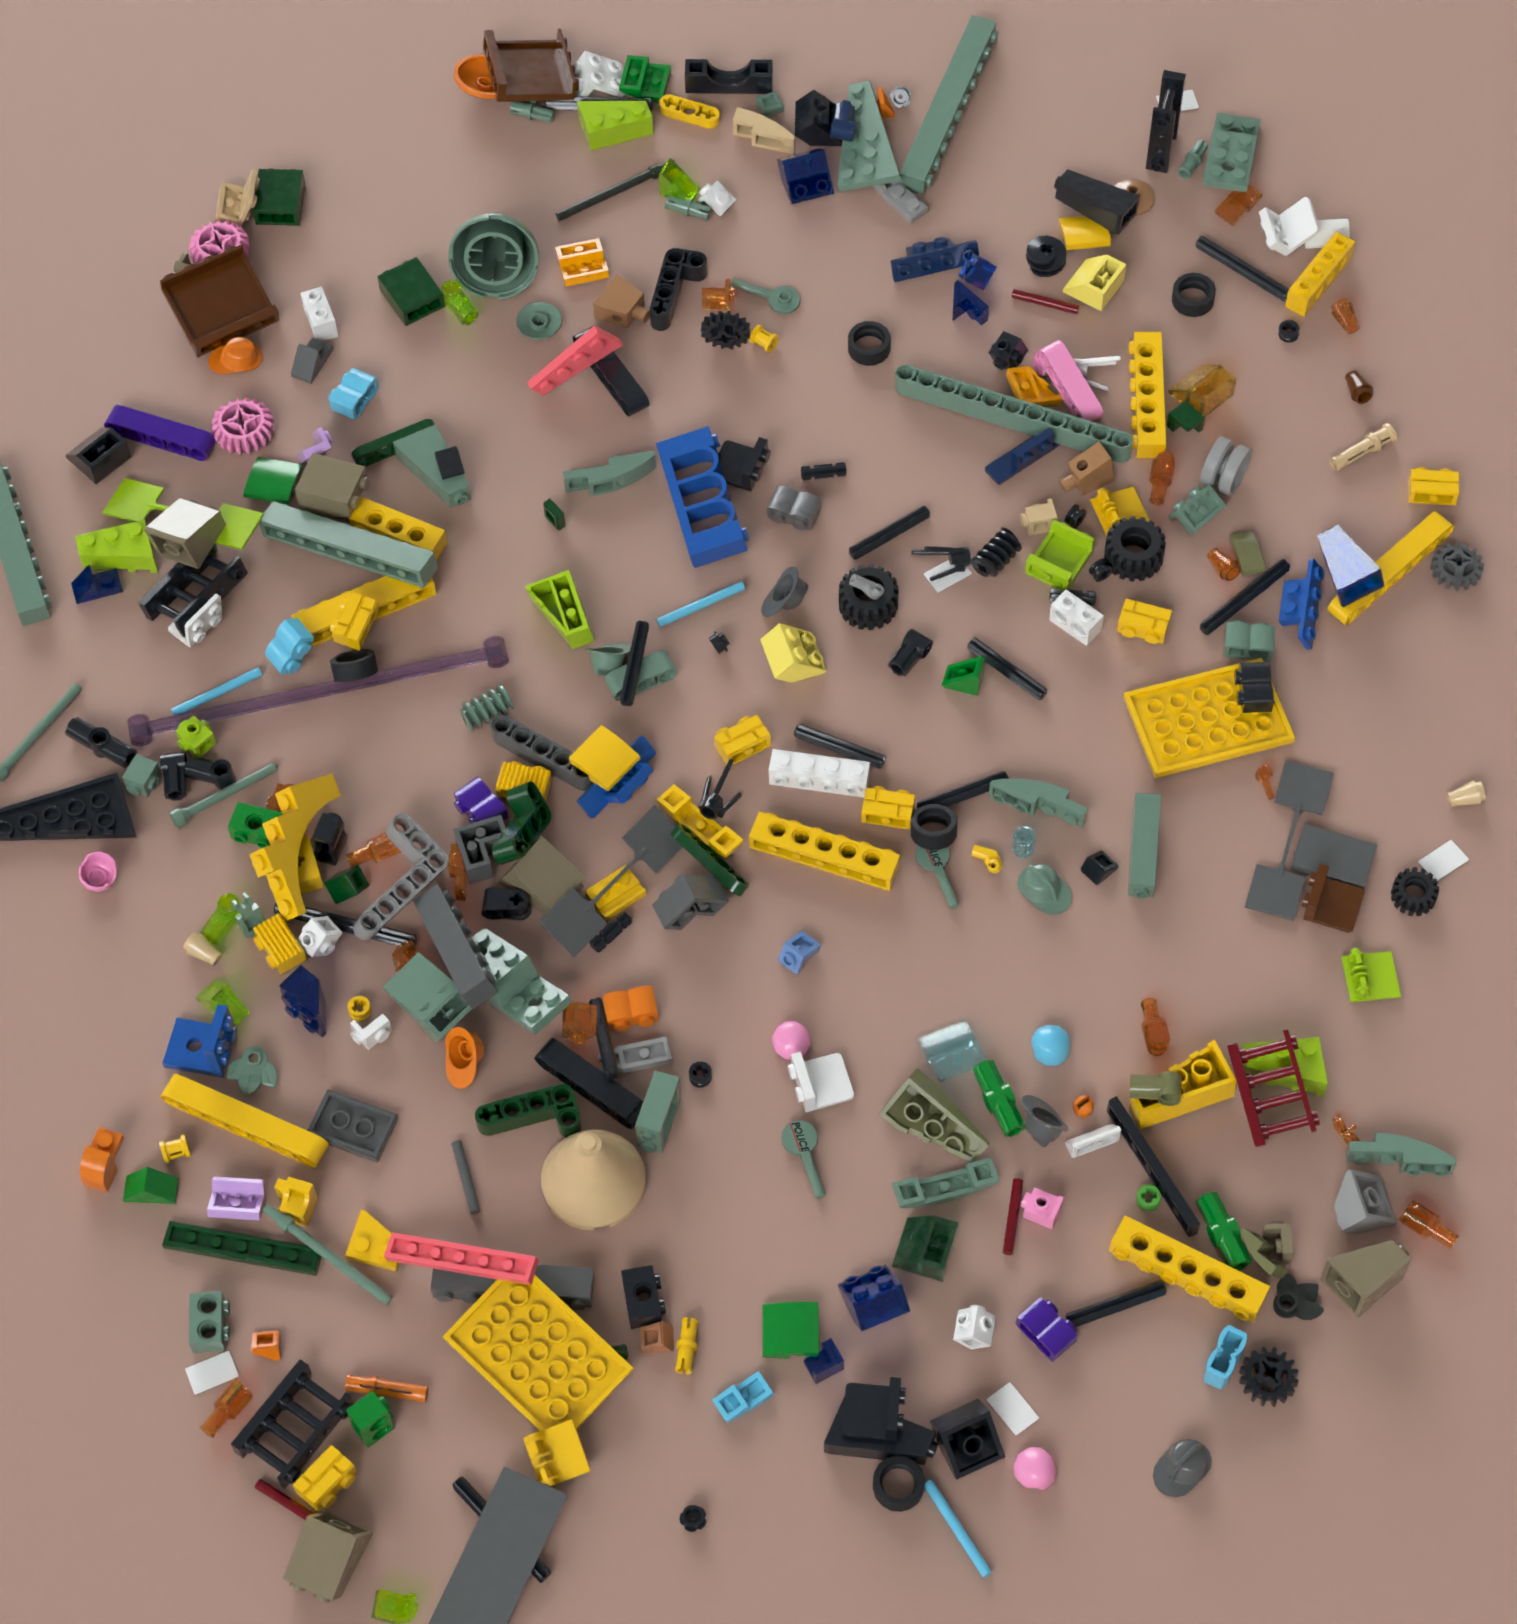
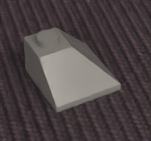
(1363, 1203)

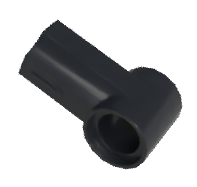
(912, 649)
(210, 771)
(173, 772)

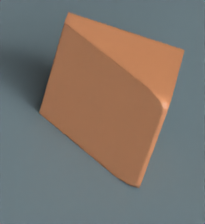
(657, 1338)

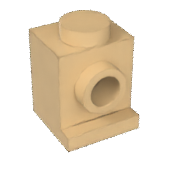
(1038, 517)

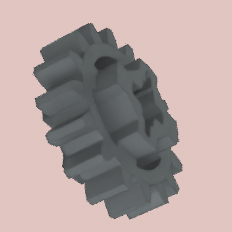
(1457, 566)

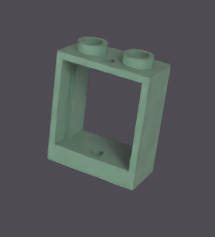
(658, 1112)

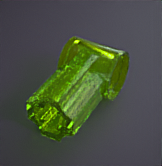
(458, 303)
(221, 920)

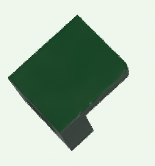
(1185, 417)
(346, 884)

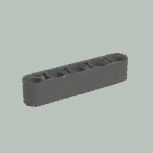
(535, 744)

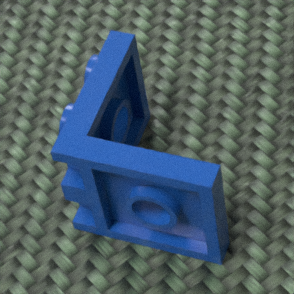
(215, 1042)

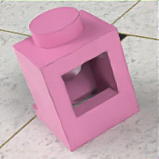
(1042, 1215)

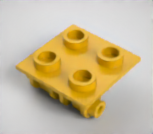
(1116, 506)
(557, 1453)

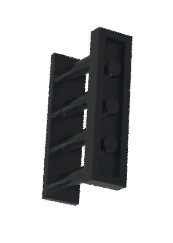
(1165, 121)
(179, 578)
(282, 1399)

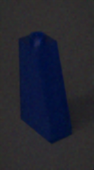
(1348, 566)

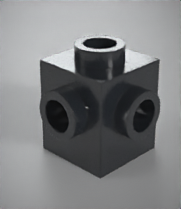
(1008, 351)

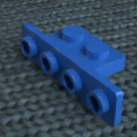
(1301, 602)
(597, 798)

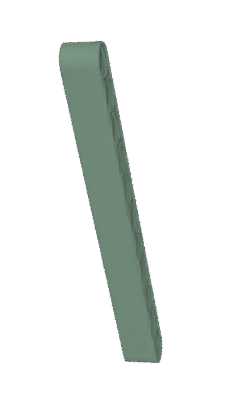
(1010, 412)

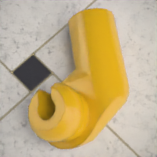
(989, 857)

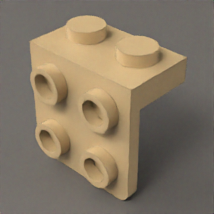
(236, 201)

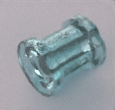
(1027, 835)

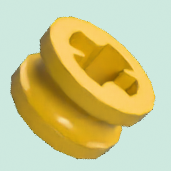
(354, 1014)

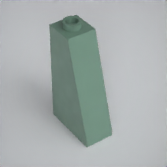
(418, 455)
(1144, 845)

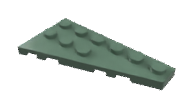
(869, 156)

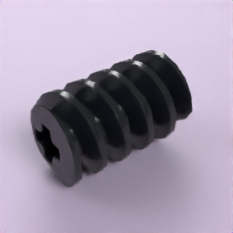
(996, 553)

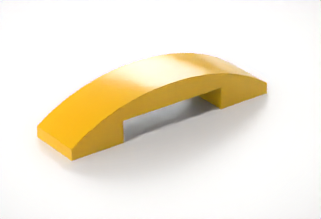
(682, 810)

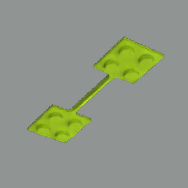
(137, 499)

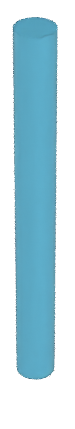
(700, 604)
(217, 691)
(957, 1528)

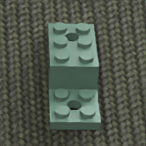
(1231, 152)
(520, 984)

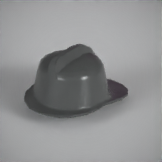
(785, 594)
(1042, 1121)
(1182, 1468)

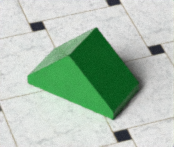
(965, 676)
(150, 1187)

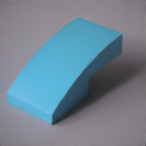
(743, 1398)

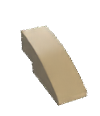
(763, 131)

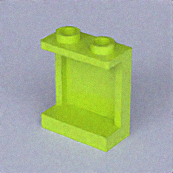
(1060, 556)

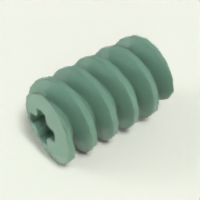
(485, 707)

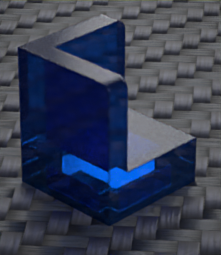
(977, 271)
(826, 1363)

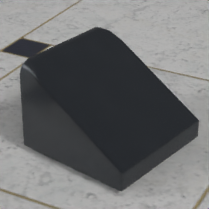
(449, 462)
(1098, 867)

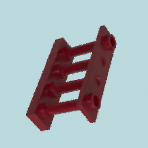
(1255, 1106)

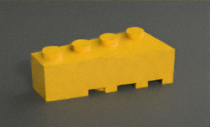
(1204, 1083)

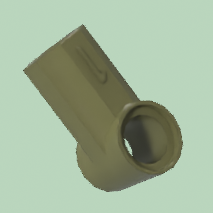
(1164, 1088)

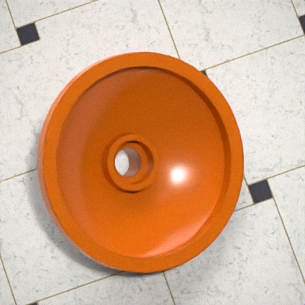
(473, 77)

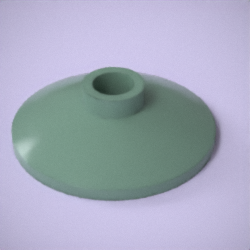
(538, 314)

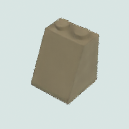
(331, 486)
(186, 532)
(543, 876)
(1365, 1274)
(326, 1555)

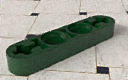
(372, 451)
(710, 859)

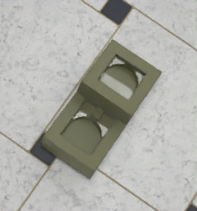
(1247, 553)
(1260, 1251)

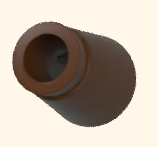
(1359, 388)

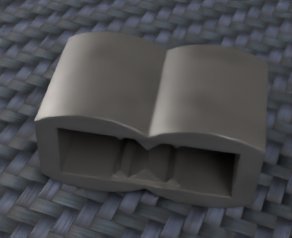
(794, 508)

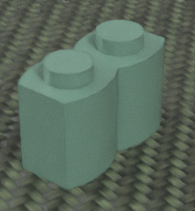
(1248, 640)

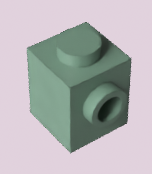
(142, 776)

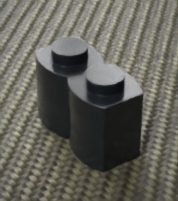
(1254, 687)
(329, 838)

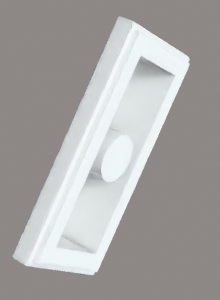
(1327, 229)
(1093, 1140)

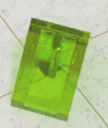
(676, 182)
(222, 994)

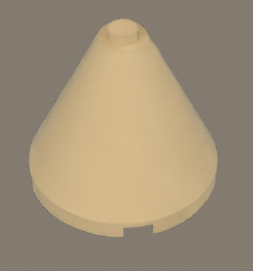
(593, 1179)

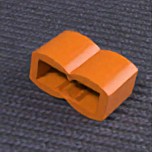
(630, 1008)

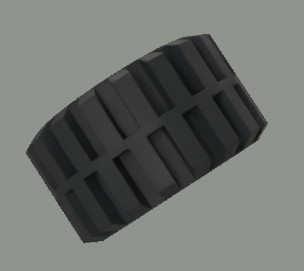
(1137, 533)
(868, 613)

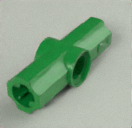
(999, 1098)
(1223, 1231)

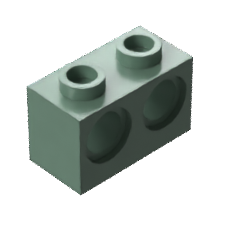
(203, 1322)

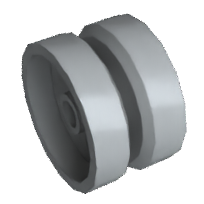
(1226, 465)

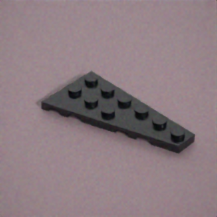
(77, 812)

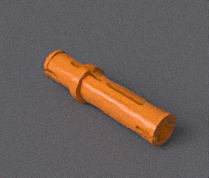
(416, 1393)

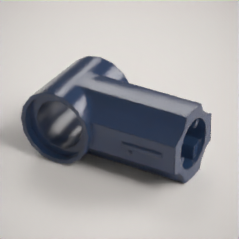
(842, 123)

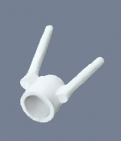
(1102, 361)

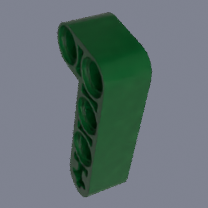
(526, 827)
(527, 1115)

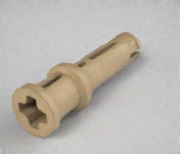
(1371, 442)

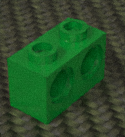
(371, 1418)

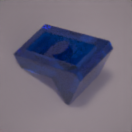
(968, 302)
(95, 586)

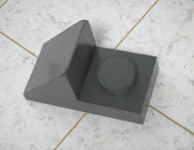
(310, 359)

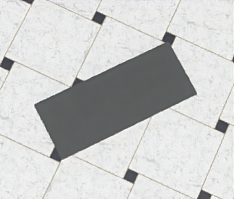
(500, 1552)

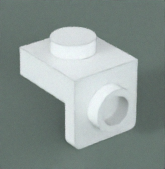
(716, 197)
(372, 1034)

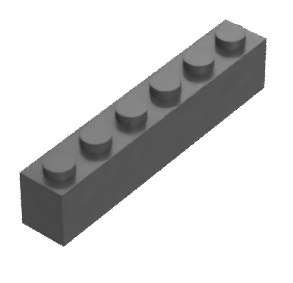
(456, 946)
(569, 1283)

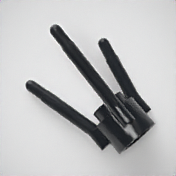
(957, 556)
(712, 804)

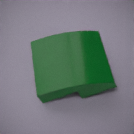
(644, 79)
(272, 480)
(790, 1329)

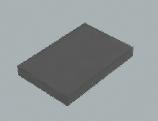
(1346, 856)
(353, 1125)

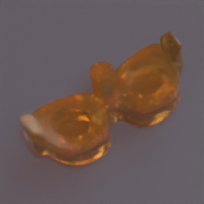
(1341, 1129)

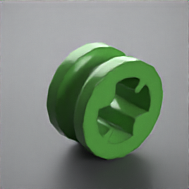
(1155, 1201)

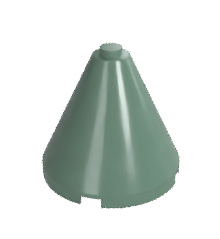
(493, 256)

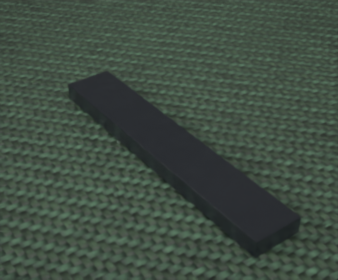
(1153, 1167)

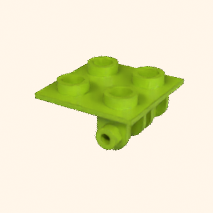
(1370, 976)

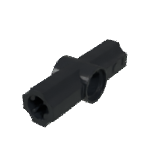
(90, 736)

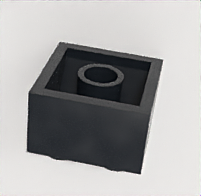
(967, 1438)

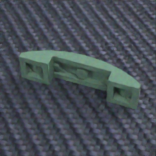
(946, 1186)

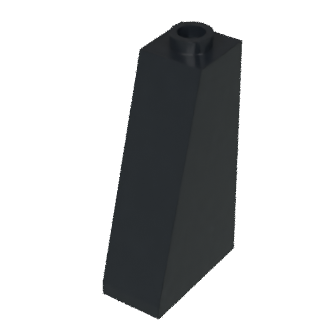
(1097, 200)
(913, 1441)

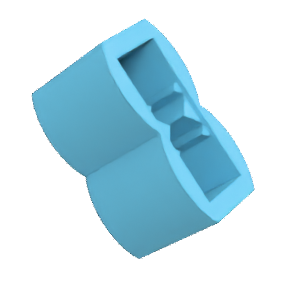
(353, 393)
(289, 646)
(1225, 1357)

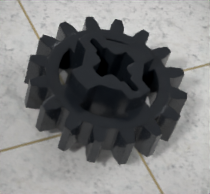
(725, 329)
(1271, 1365)

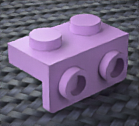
(323, 442)
(237, 1198)

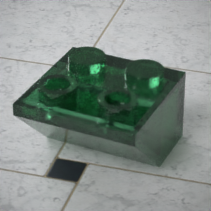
(926, 1246)

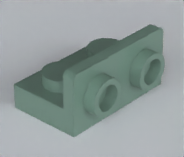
(1198, 508)

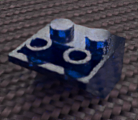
(805, 175)
(305, 1000)
(874, 1297)

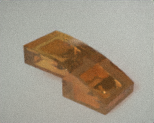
(1237, 203)
(457, 871)

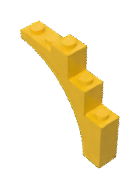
(285, 833)

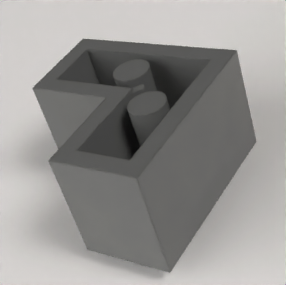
(476, 845)
(687, 898)

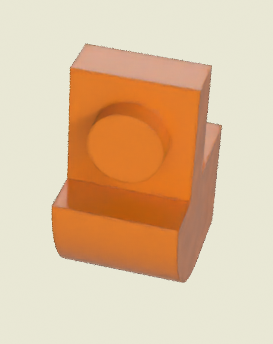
(98, 1163)

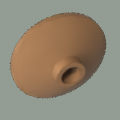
(1141, 188)

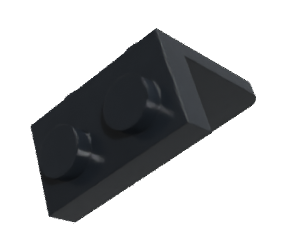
(743, 464)
(873, 1410)

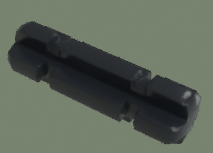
(823, 471)
(1088, 597)
(610, 932)

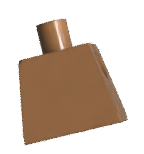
(620, 304)
(1089, 470)

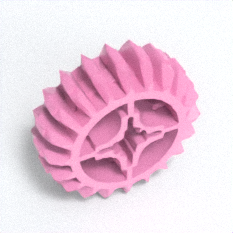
(216, 239)
(257, 426)

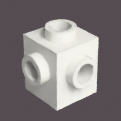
(319, 936)
(974, 1327)

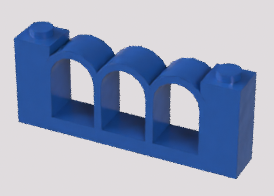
(718, 541)

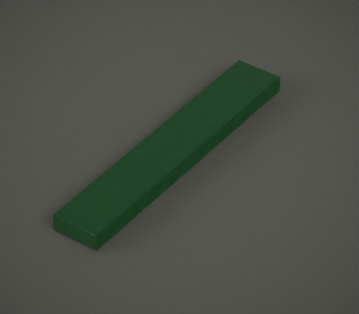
(241, 1248)

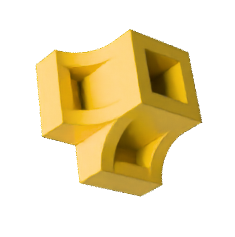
(297, 1199)

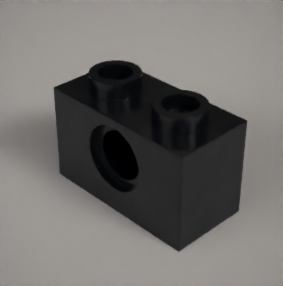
(640, 1281)

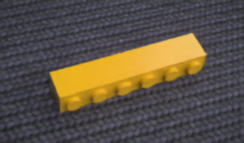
(389, 592)

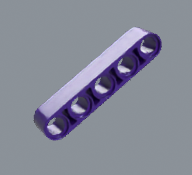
(160, 432)

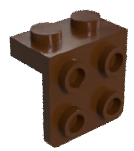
(1332, 901)

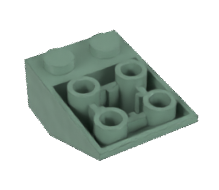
(427, 997)

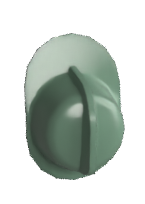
(608, 657)
(1045, 889)

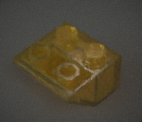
(1205, 388)

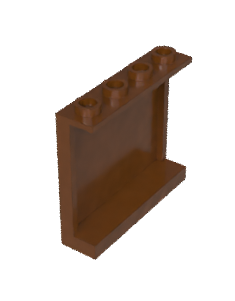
(530, 69)
(218, 300)

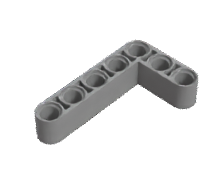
(407, 884)

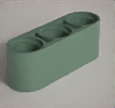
(654, 670)

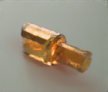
(1161, 476)
(372, 851)
(1154, 1028)
(1427, 1224)
(227, 1407)

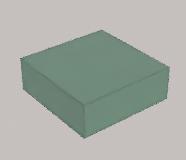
(769, 104)

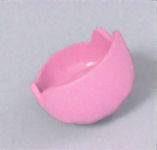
(97, 871)
(790, 1039)
(1035, 1468)

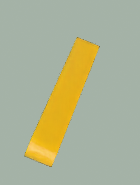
(1398, 563)
(244, 1120)

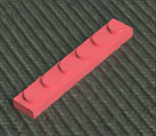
(461, 1258)

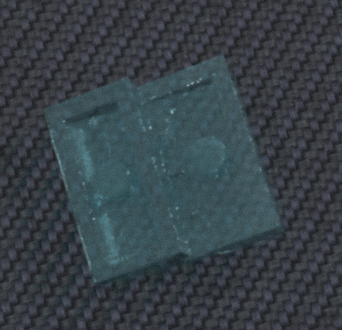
(952, 1050)

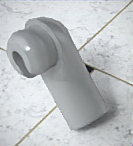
(869, 587)

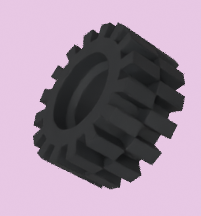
(1414, 904)

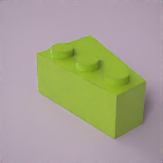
(614, 121)
(118, 548)
(562, 607)
(1309, 1061)

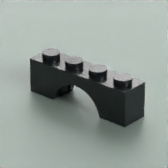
(705, 78)

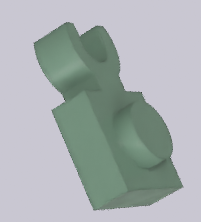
(248, 915)

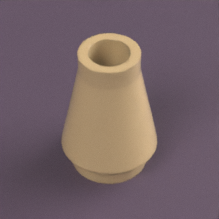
(1469, 794)
(201, 948)

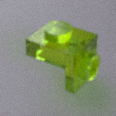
(394, 1607)

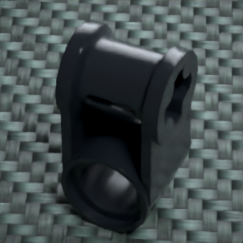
(504, 903)

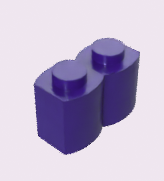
(478, 802)
(1047, 1329)

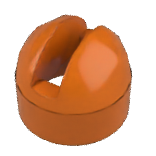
(1087, 1109)

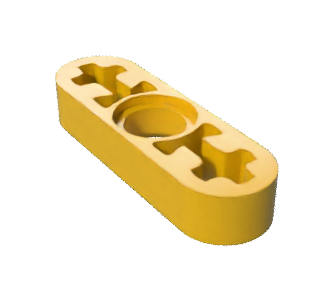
(698, 118)

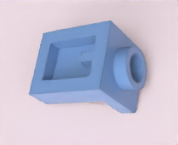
(797, 951)

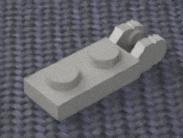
(902, 200)
(642, 1055)

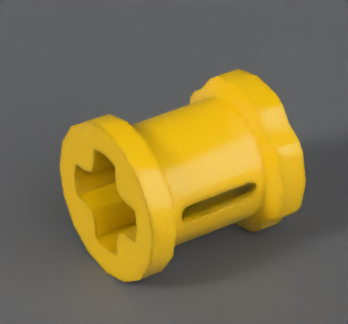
(764, 338)
(175, 1149)

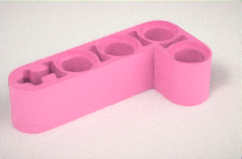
(1068, 380)

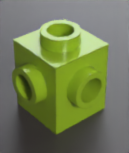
(195, 736)

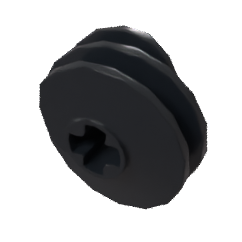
(1046, 256)

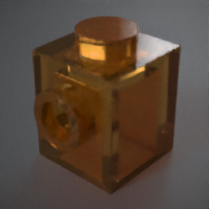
(579, 1022)

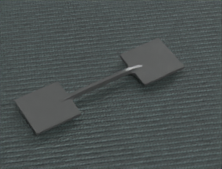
(1276, 889)
(574, 919)

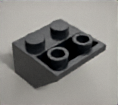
(814, 120)
(100, 454)

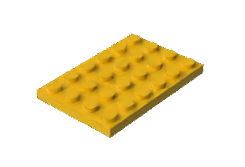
(1199, 722)
(538, 1353)

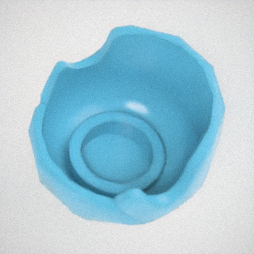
(1051, 1045)

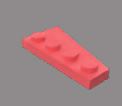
(577, 357)

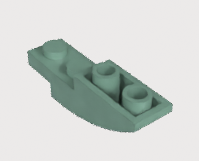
(620, 473)
(1029, 795)
(1411, 1154)

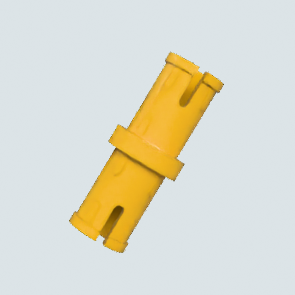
(686, 1345)

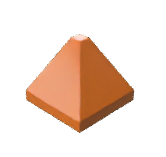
(884, 105)
(267, 1344)

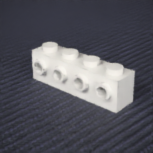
(819, 773)

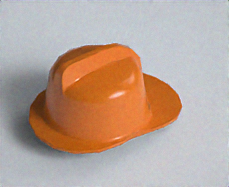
(235, 356)
(463, 1054)

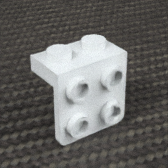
(598, 74)
(1291, 227)
(200, 623)
(820, 1081)

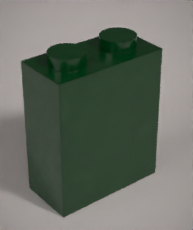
(279, 197)
(411, 291)

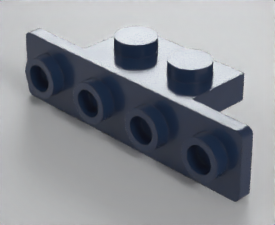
(931, 258)
(1021, 456)

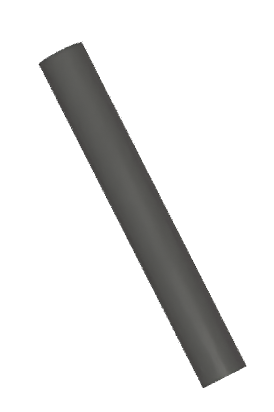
(465, 1177)

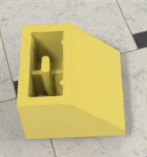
(1096, 281)
(792, 653)

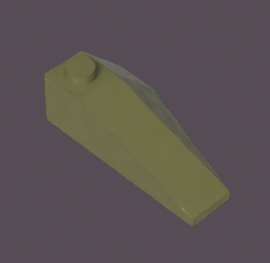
(929, 1113)

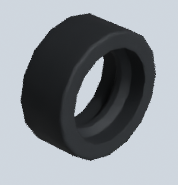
(1191, 308)
(869, 357)
(354, 665)
(933, 840)
(899, 1462)

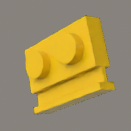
(619, 896)

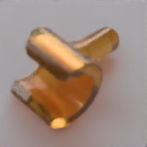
(1262, 775)

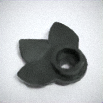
(1299, 1297)

